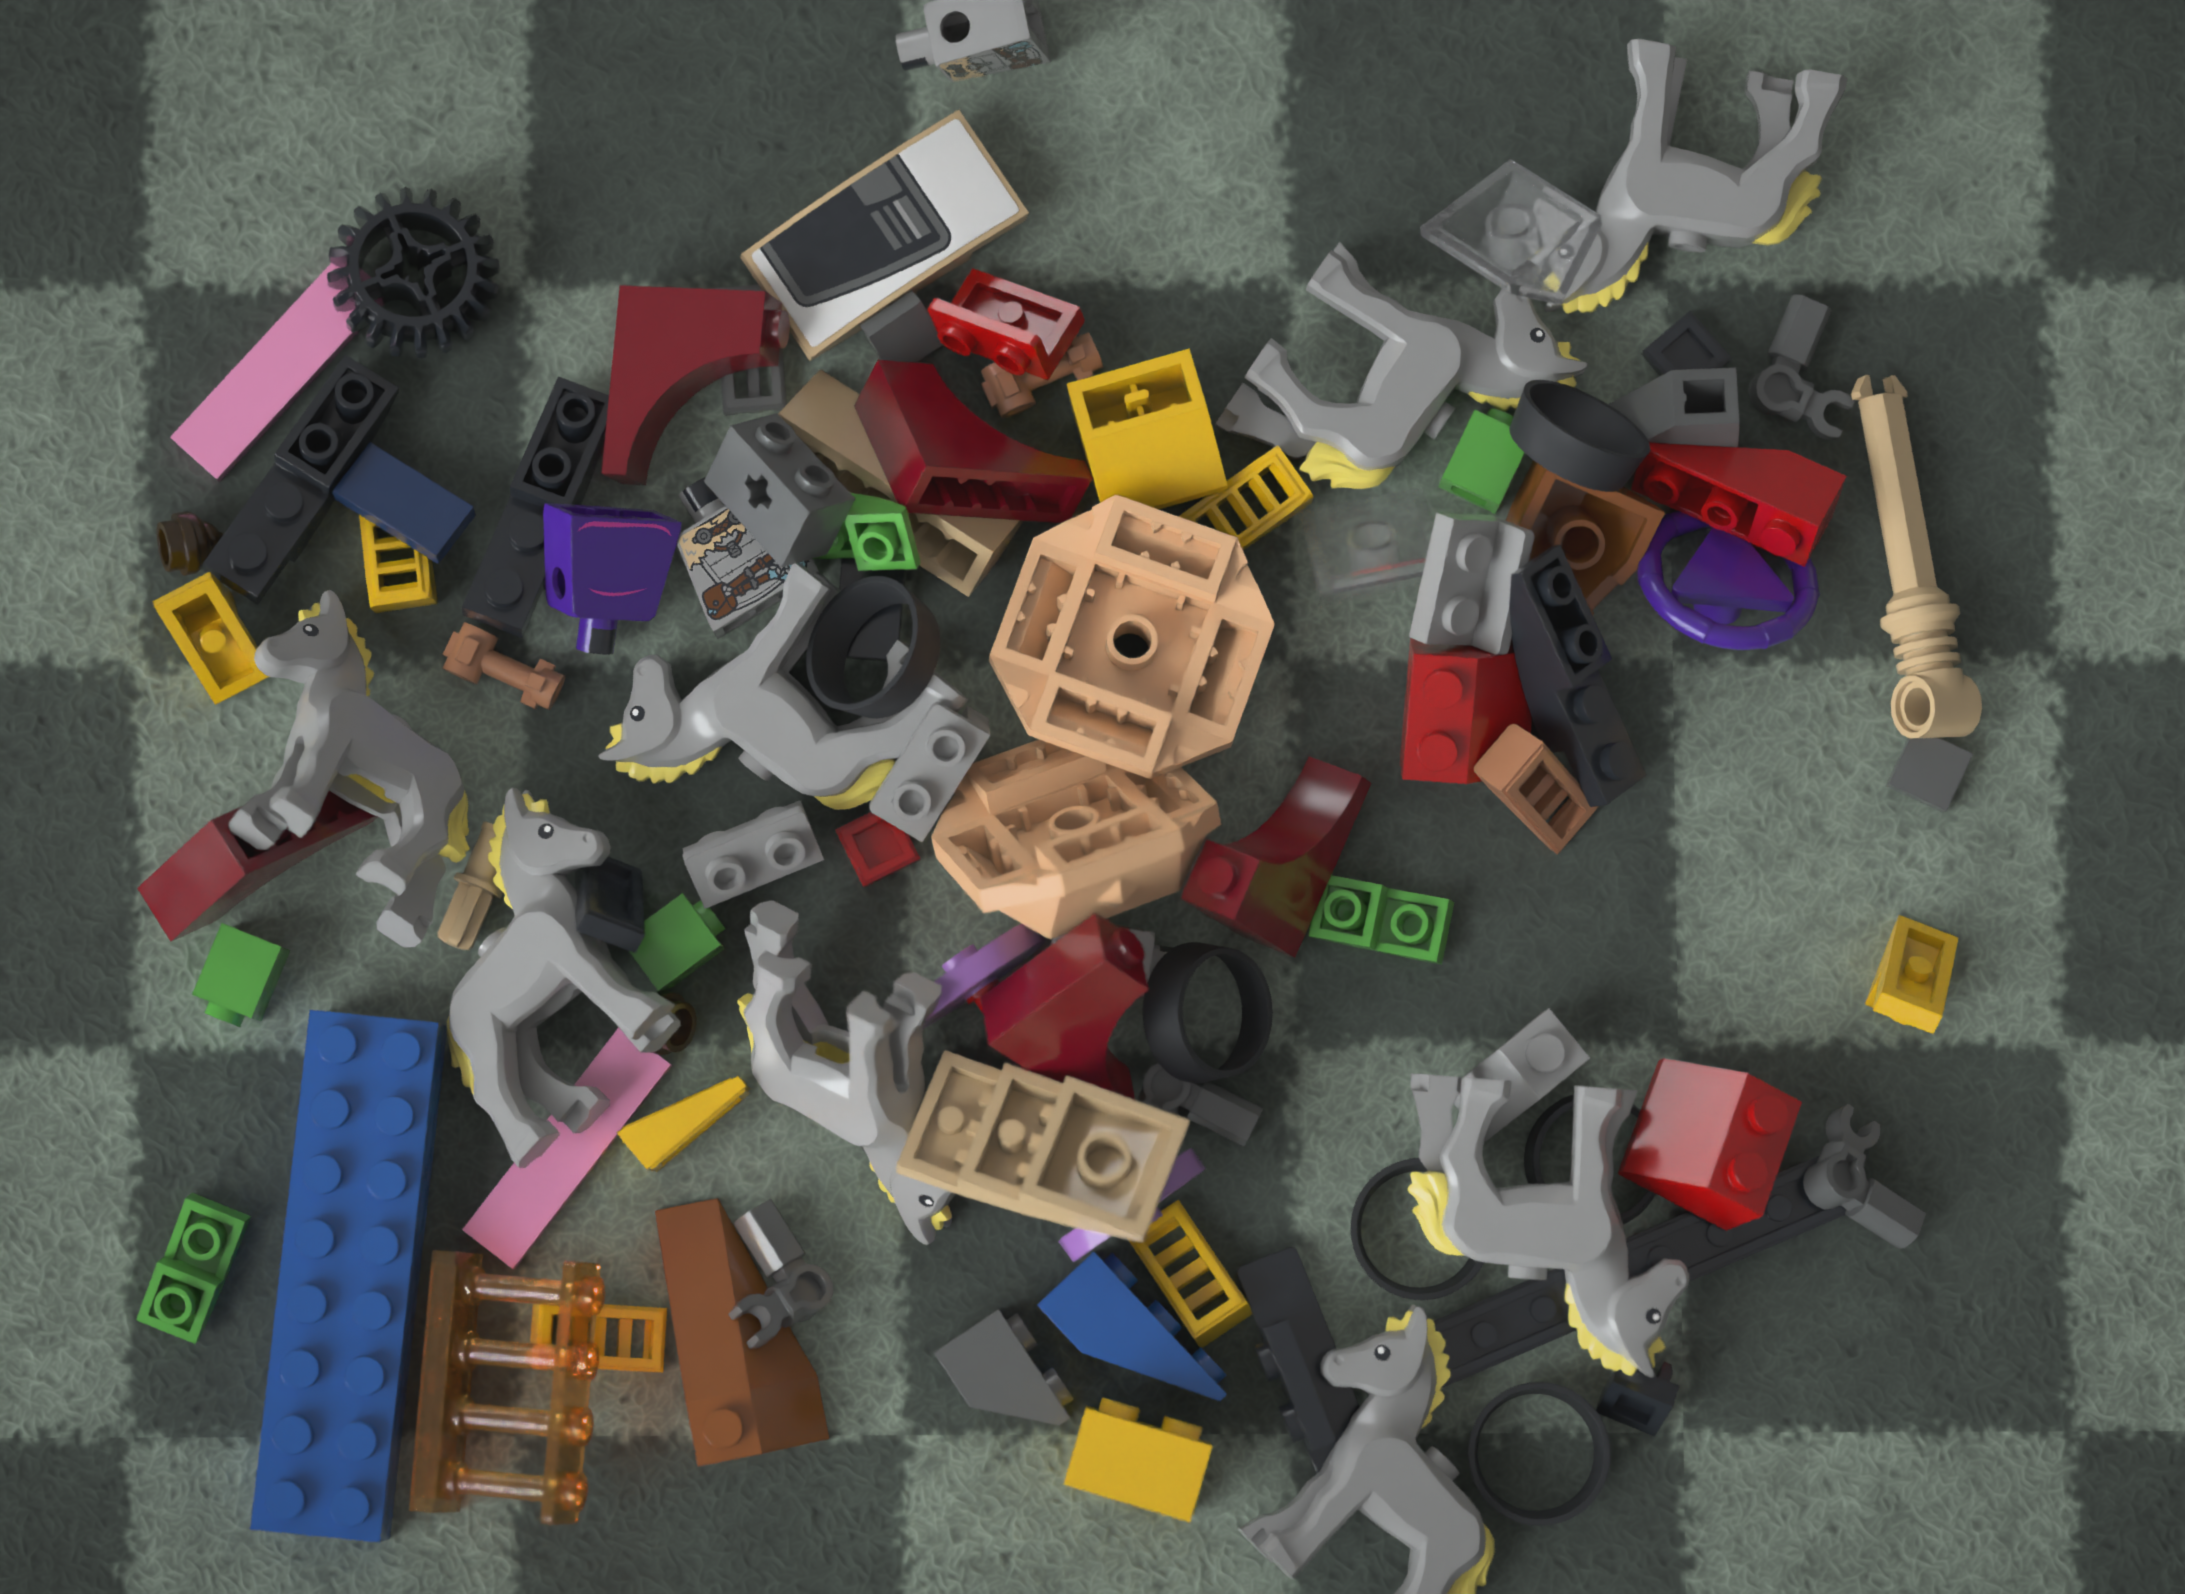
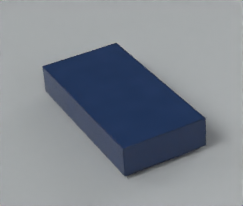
(404, 503)

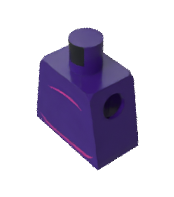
(606, 567)

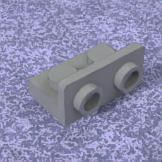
(1469, 581)
(930, 768)
(752, 853)

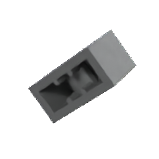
(779, 490)

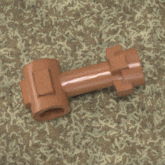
(1013, 392)
(473, 653)

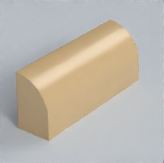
(948, 546)

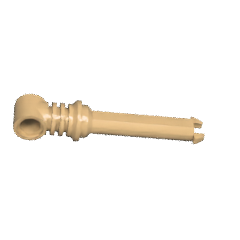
(1934, 695)

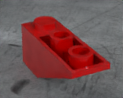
(1747, 492)

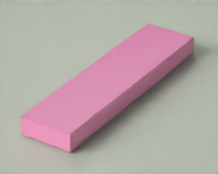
(267, 379)
(534, 1195)

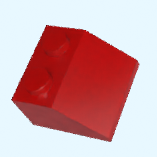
(1457, 709)
(1710, 1140)

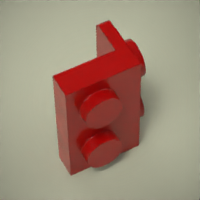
(1007, 324)

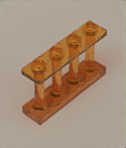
(449, 1412)

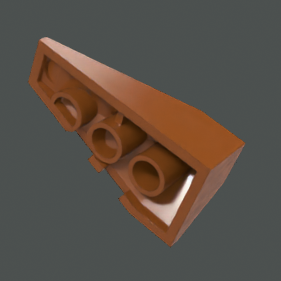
(1597, 530)
(734, 1395)

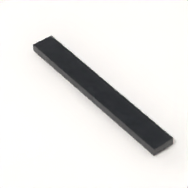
(1537, 1309)

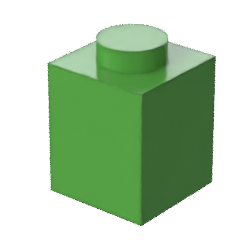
(1483, 460)
(678, 942)
(239, 975)

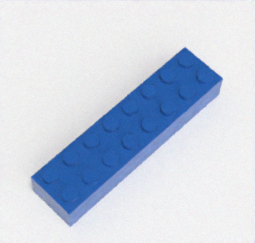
(349, 1276)

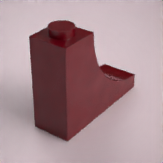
(669, 350)
(954, 462)
(222, 869)
(1277, 874)
(1065, 1004)

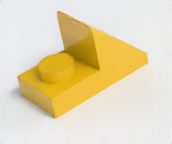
(211, 636)
(1914, 975)

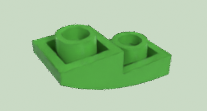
(876, 535)
(1383, 919)
(193, 1268)

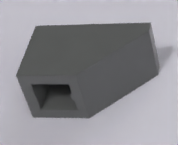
(1686, 407)
(999, 1375)

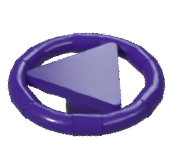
(1721, 582)

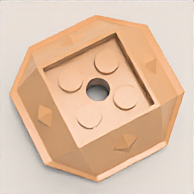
(1143, 576)
(1069, 836)

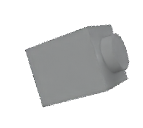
(1534, 1062)

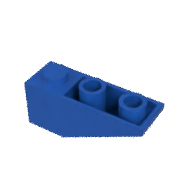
(1114, 1326)

